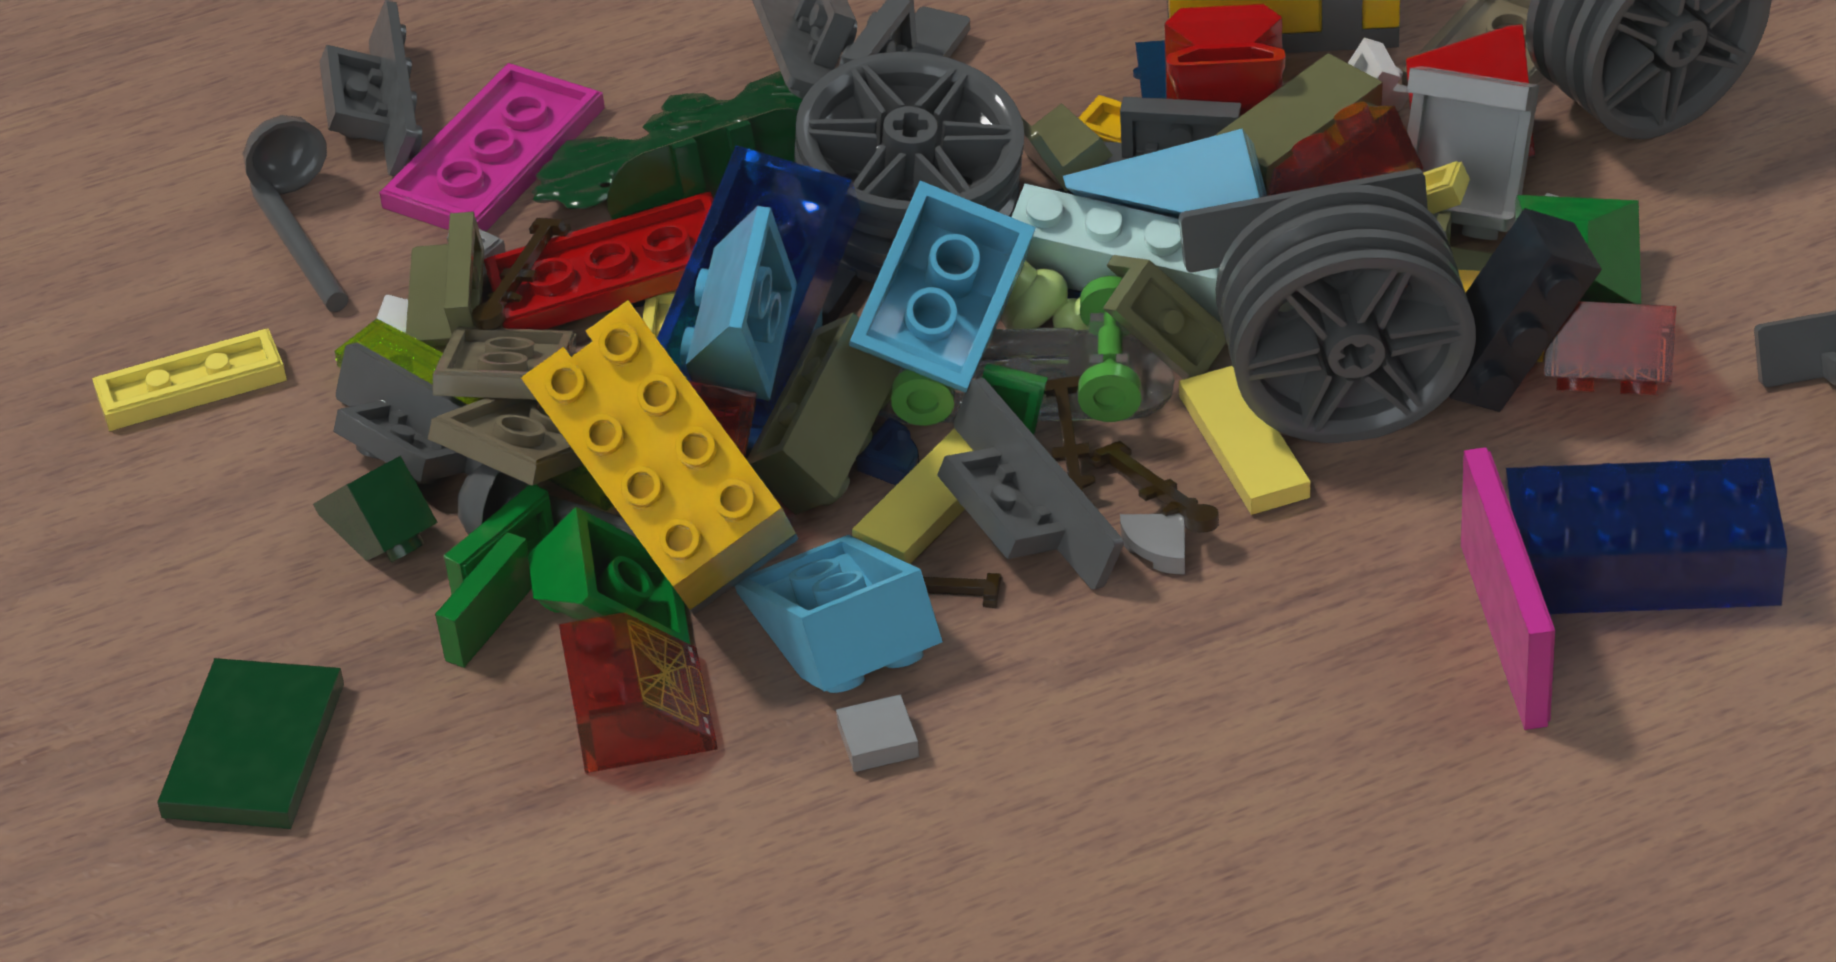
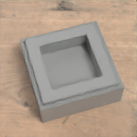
(877, 733)

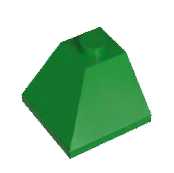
(1610, 233)
(603, 571)

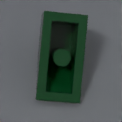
(379, 512)

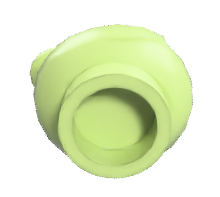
(1039, 297)

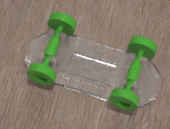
(1116, 370)

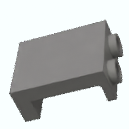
(1485, 127)

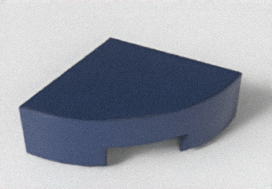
(889, 453)

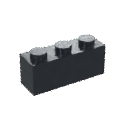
(1523, 303)

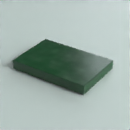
(251, 743)

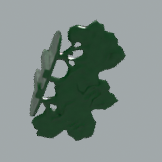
(680, 154)

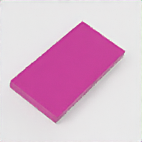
(492, 148)
(1507, 588)

